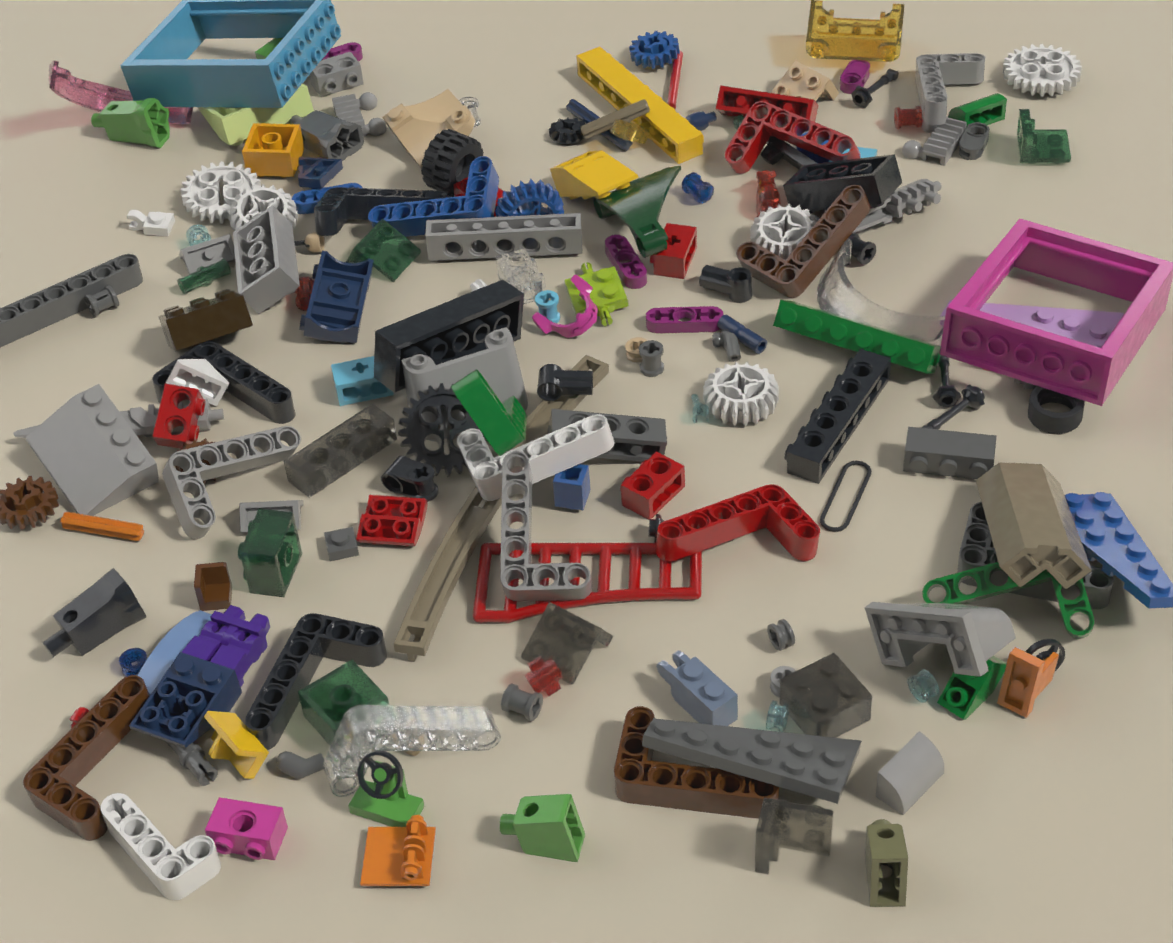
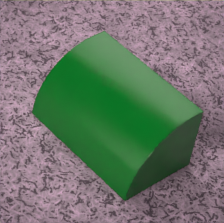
(984, 110)

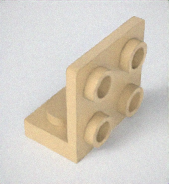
(805, 83)

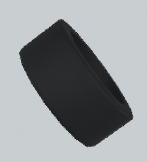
(1052, 421)

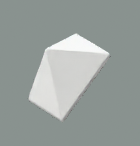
(199, 375)

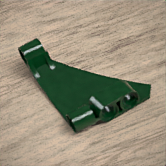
(640, 208)

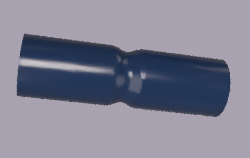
(743, 334)

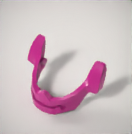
(583, 320)

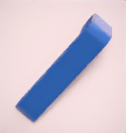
(478, 202)

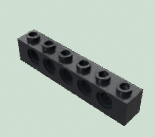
(837, 416)

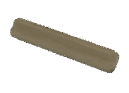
(605, 123)

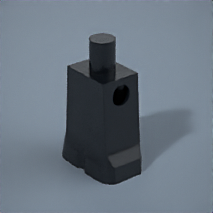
(95, 615)

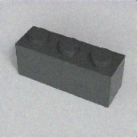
(948, 452)

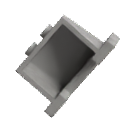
(968, 631)

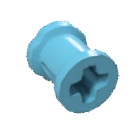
(548, 307)

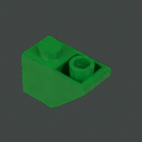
(966, 692)

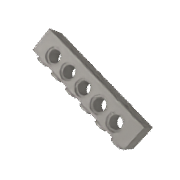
(500, 235)

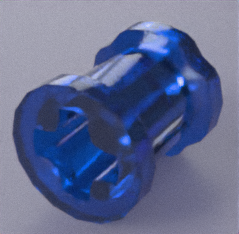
(700, 190)

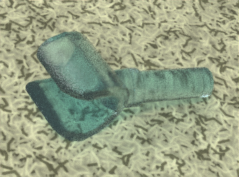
(699, 409)

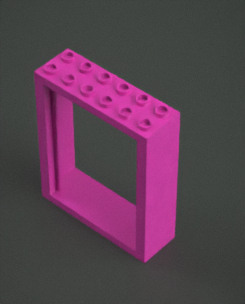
(1043, 356)

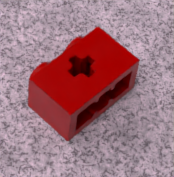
(679, 253)

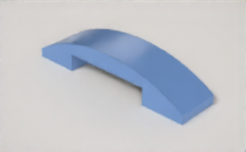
(170, 647)

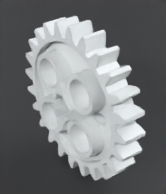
(1042, 70)
(202, 190)

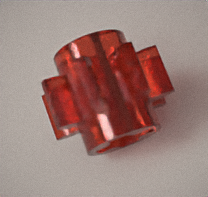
(544, 676)

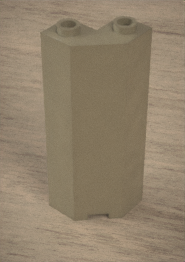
(1031, 524)

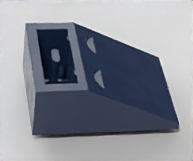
(184, 696)

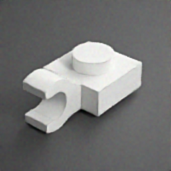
(154, 224)

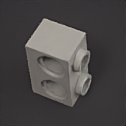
(336, 74)

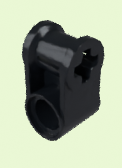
(410, 479)

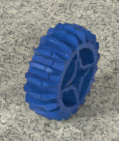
(527, 200)

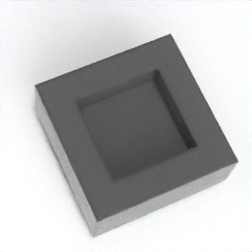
(341, 543)

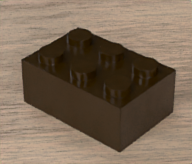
(205, 319)

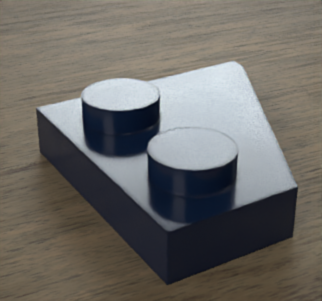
(317, 172)

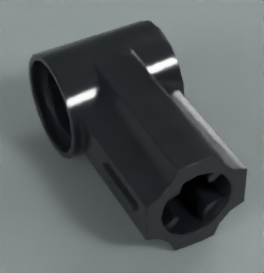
(734, 282)
(555, 382)

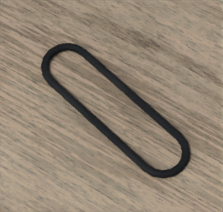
(844, 526)

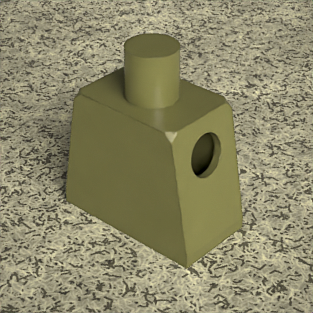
(886, 847)

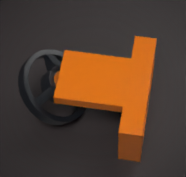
(1029, 675)

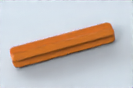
(102, 526)

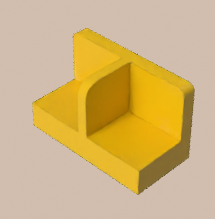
(235, 743)

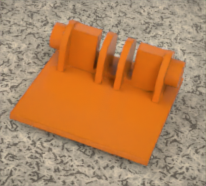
(399, 855)

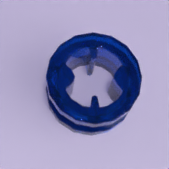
(130, 656)

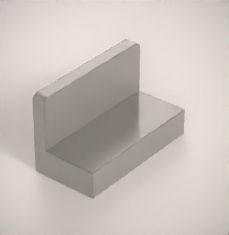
(208, 253)
(249, 510)

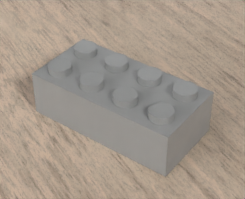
(266, 259)

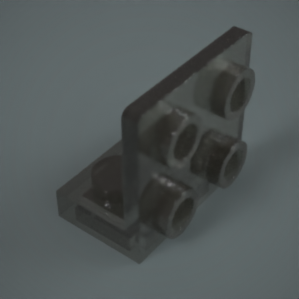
(565, 639)
(793, 828)

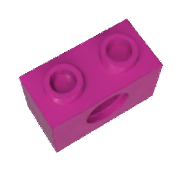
(247, 828)

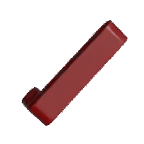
(791, 133)
(737, 516)

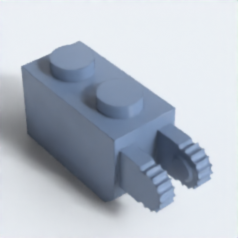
(700, 690)

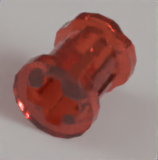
(908, 117)
(304, 293)

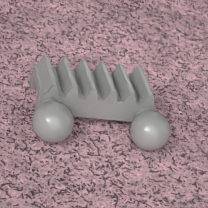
(348, 109)
(942, 144)

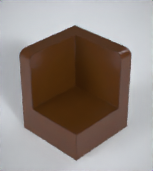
(213, 586)

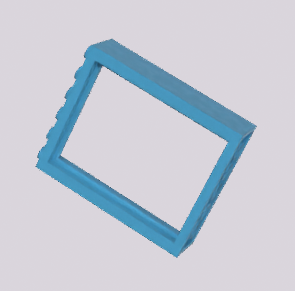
(163, 71)

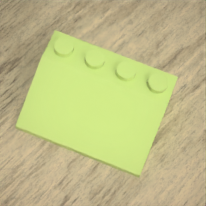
(234, 124)

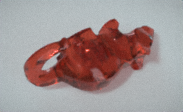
(767, 192)

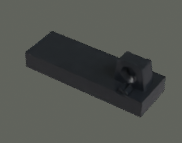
(780, 149)

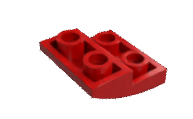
(392, 520)

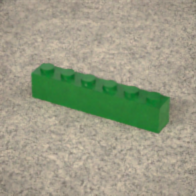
(856, 335)

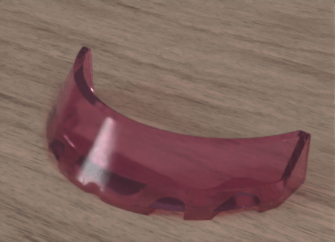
(98, 96)

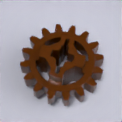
(27, 502)

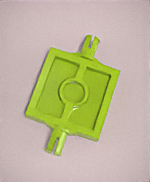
(606, 292)

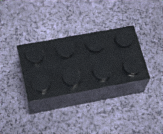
(821, 183)

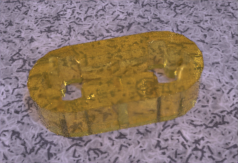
(630, 131)

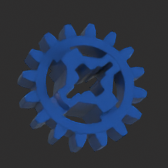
(654, 49)

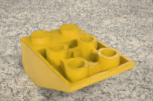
(591, 175)

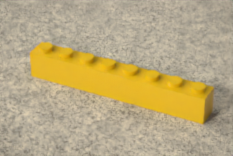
(622, 88)

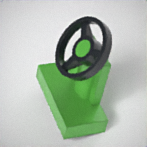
(387, 797)

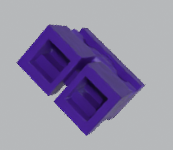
(231, 640)

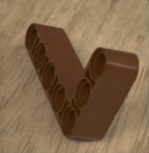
(813, 250)
(54, 778)
(680, 785)

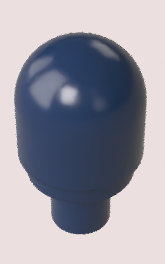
(701, 120)

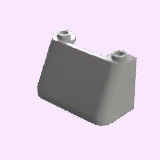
(496, 364)

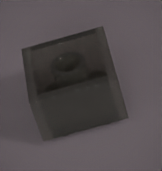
(826, 698)

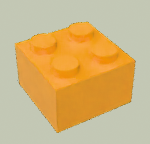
(273, 149)

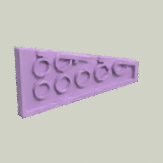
(1080, 325)

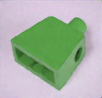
(546, 826)

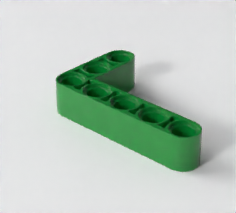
(499, 421)
(986, 589)

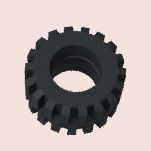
(449, 160)

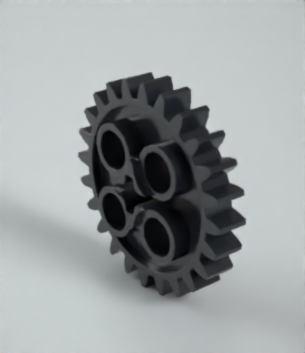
(419, 430)

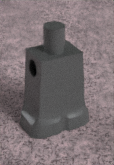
(329, 135)

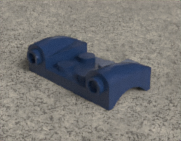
(337, 299)

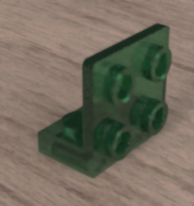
(1041, 144)
(387, 248)

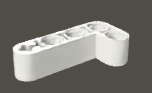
(171, 870)

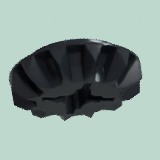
(561, 131)

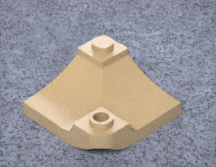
(420, 122)

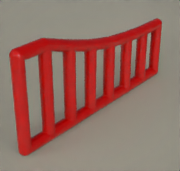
(603, 593)

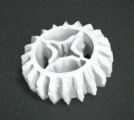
(257, 201)
(781, 229)
(741, 393)

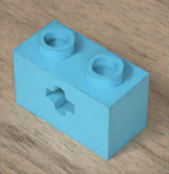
(356, 381)

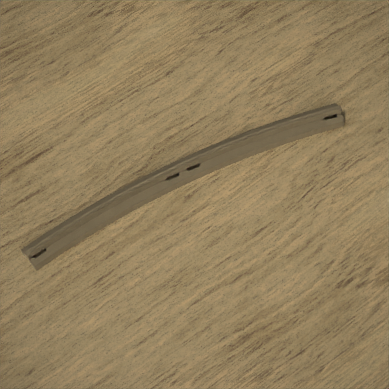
(466, 532)

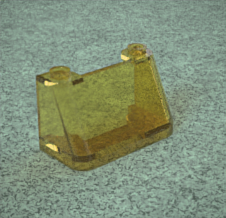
(854, 38)

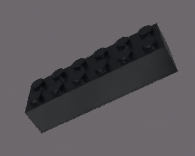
(447, 330)

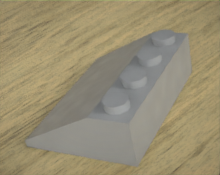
(93, 453)

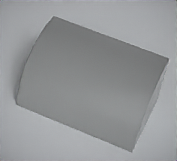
(909, 774)

